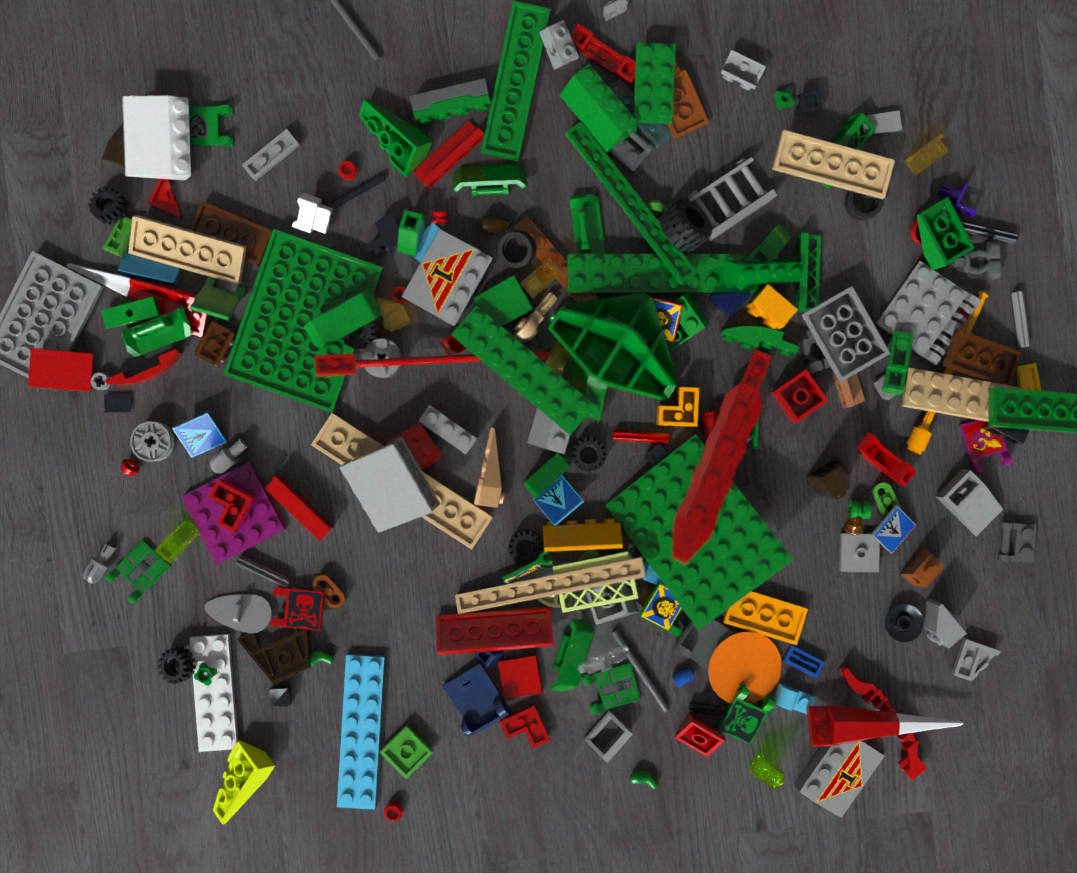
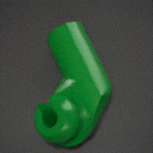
(320, 655)
(643, 776)

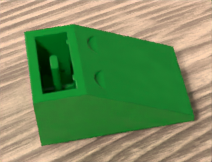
(691, 320)

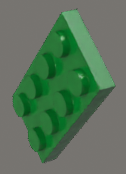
(654, 83)

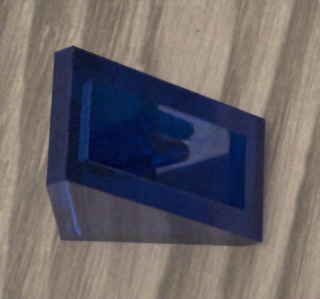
(729, 303)

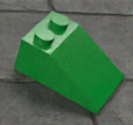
(942, 235)

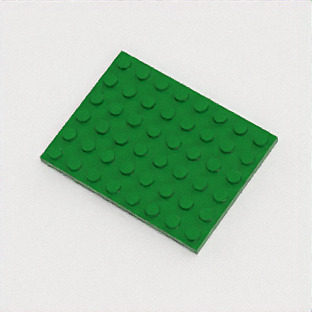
(291, 289)
(727, 566)

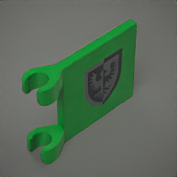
(205, 126)

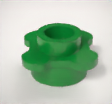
(780, 104)
(199, 675)

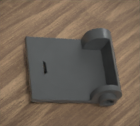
(702, 643)

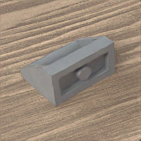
(616, 743)

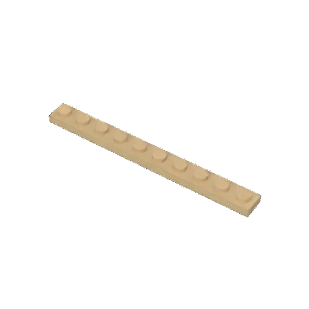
(550, 585)

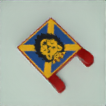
(669, 316)

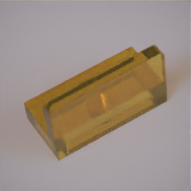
(926, 155)

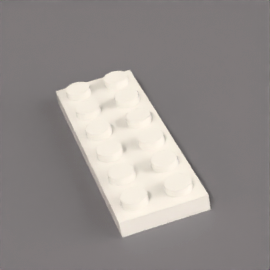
(215, 702)

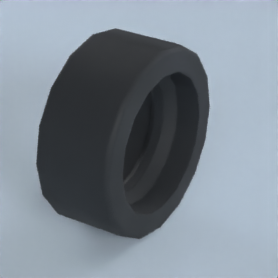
(854, 213)
(503, 253)

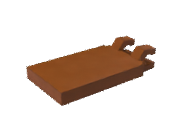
(687, 108)

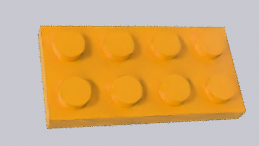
(767, 617)

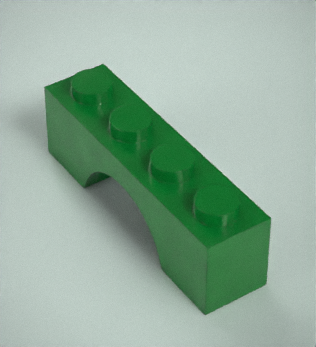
(750, 272)

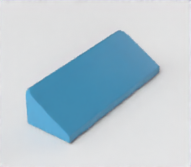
(150, 269)

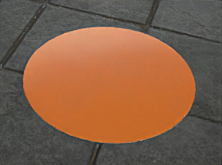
(745, 660)

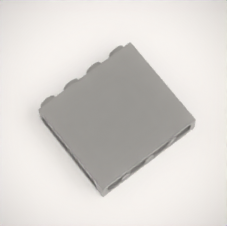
(390, 485)

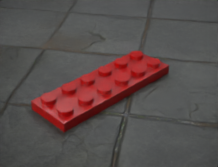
(494, 631)

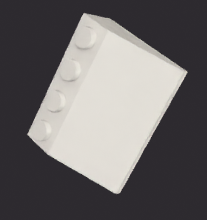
(156, 137)

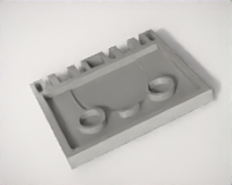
(925, 309)

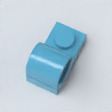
(791, 698)

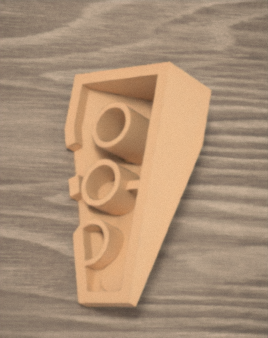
(490, 483)

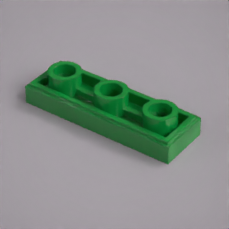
(122, 314)

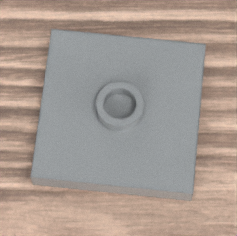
(859, 553)

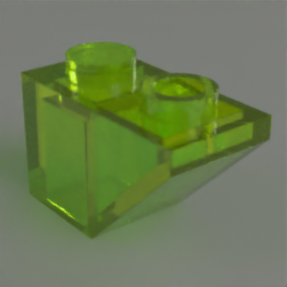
(177, 542)
(767, 771)

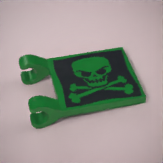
(745, 718)

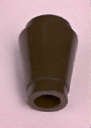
(494, 224)

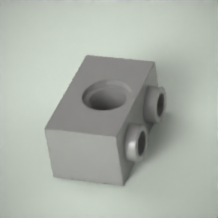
(559, 45)

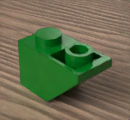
(411, 232)

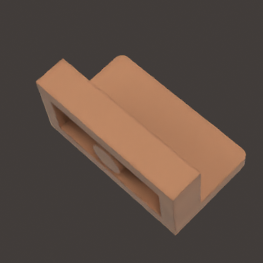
(849, 391)

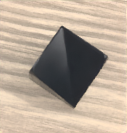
(281, 695)

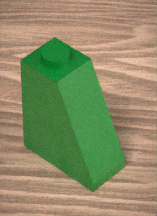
(547, 474)

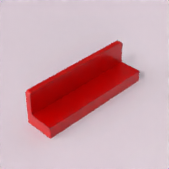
(449, 154)
(299, 507)

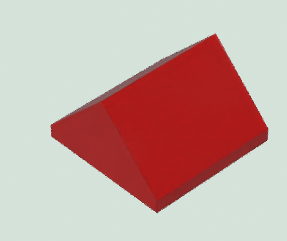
(699, 735)

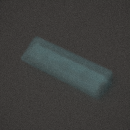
(654, 132)

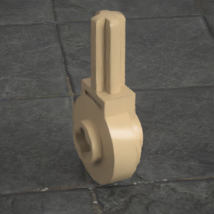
(527, 327)

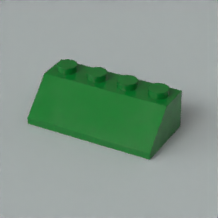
(598, 108)
(587, 387)

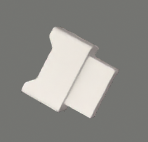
(312, 214)

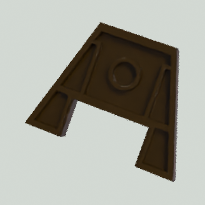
(281, 658)

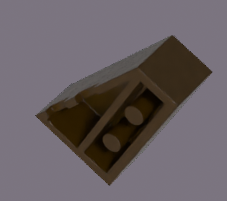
(831, 479)

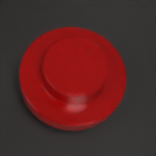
(348, 170)
(129, 467)
(393, 811)

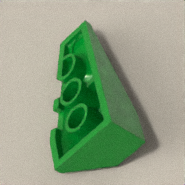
(401, 140)

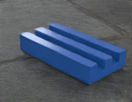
(789, 653)

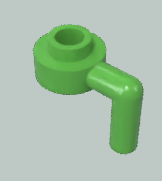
(656, 207)

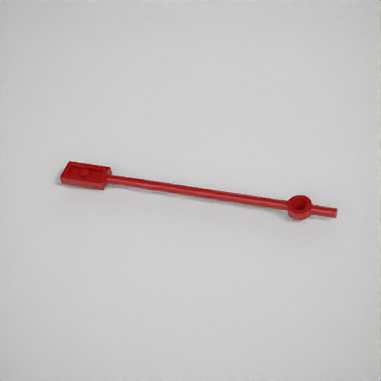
(346, 364)

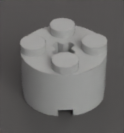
(382, 347)

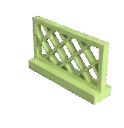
(593, 563)

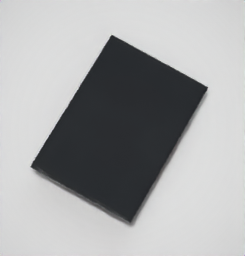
(117, 403)

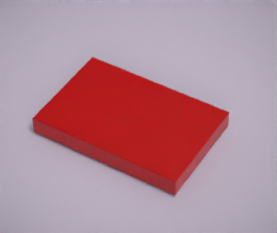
(60, 369)

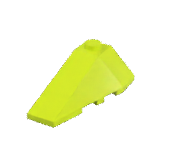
(246, 773)

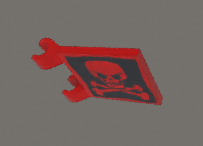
(302, 609)

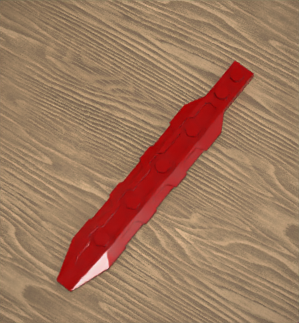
(719, 461)

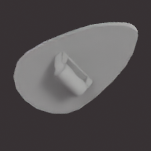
(241, 612)

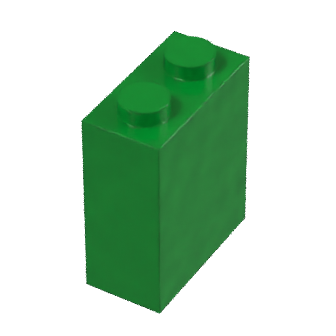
(504, 302)

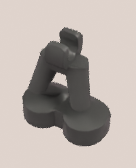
(992, 265)
(815, 364)

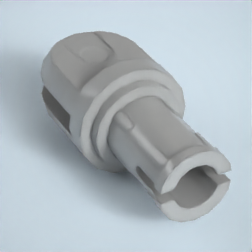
(227, 457)
(99, 564)

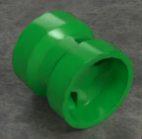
(859, 509)

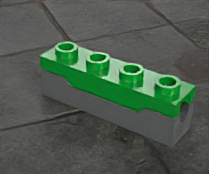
(450, 101)

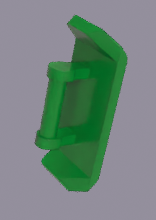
(489, 175)
(587, 224)
(343, 319)
(156, 333)
(571, 653)

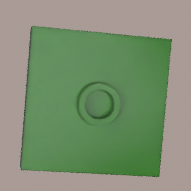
(406, 751)

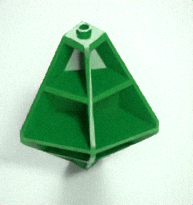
(618, 343)

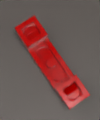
(602, 54)
(167, 361)

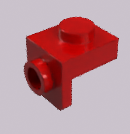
(452, 346)

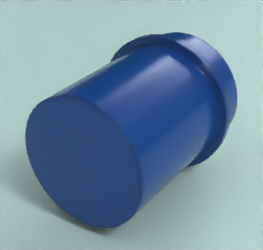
(683, 677)

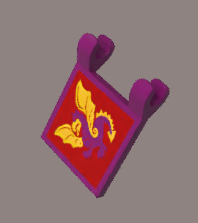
(982, 444)

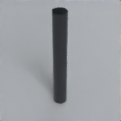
(358, 191)

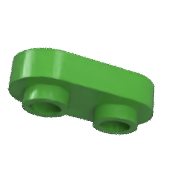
(886, 499)

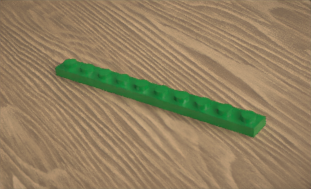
(630, 202)

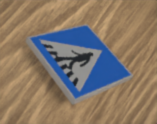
(893, 529)

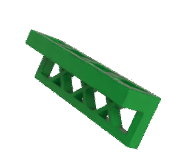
(851, 127)
(802, 255)

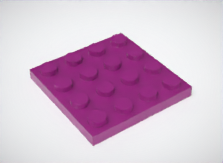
(259, 525)

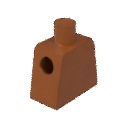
(923, 567)

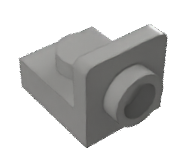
(614, 8)

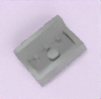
(743, 70)

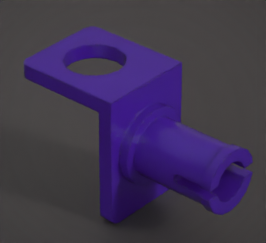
(956, 195)

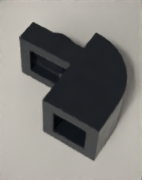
(389, 230)

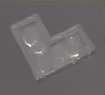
(603, 662)

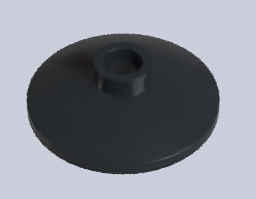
(912, 626)

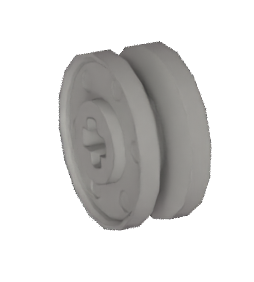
(148, 451)

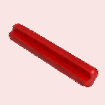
(636, 436)

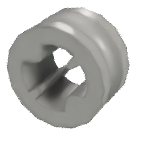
(95, 384)

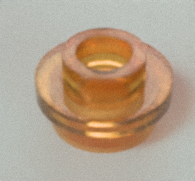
(854, 526)

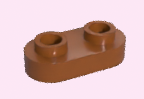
(330, 590)

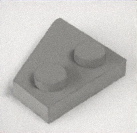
(972, 659)

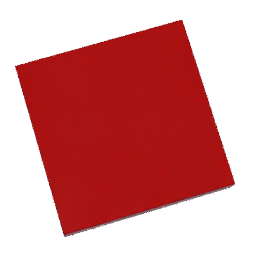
(520, 676)

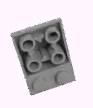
(969, 501)

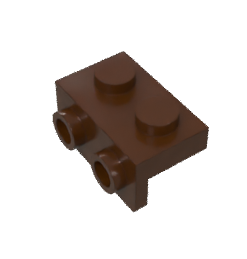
(215, 343)

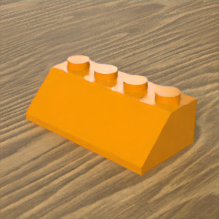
(582, 535)

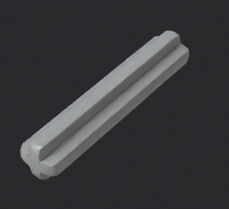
(1020, 319)

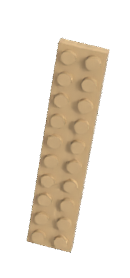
(453, 514)

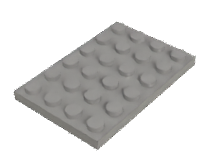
(44, 311)

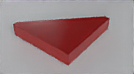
(164, 198)

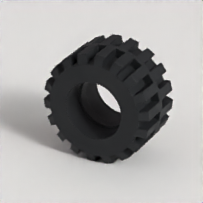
(686, 225)

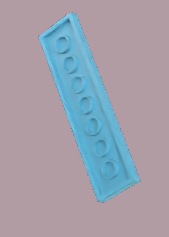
(360, 731)

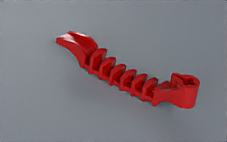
(910, 762)

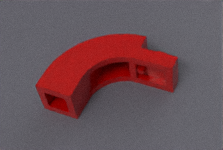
(884, 460)

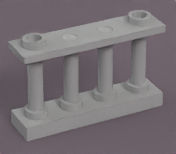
(747, 207)

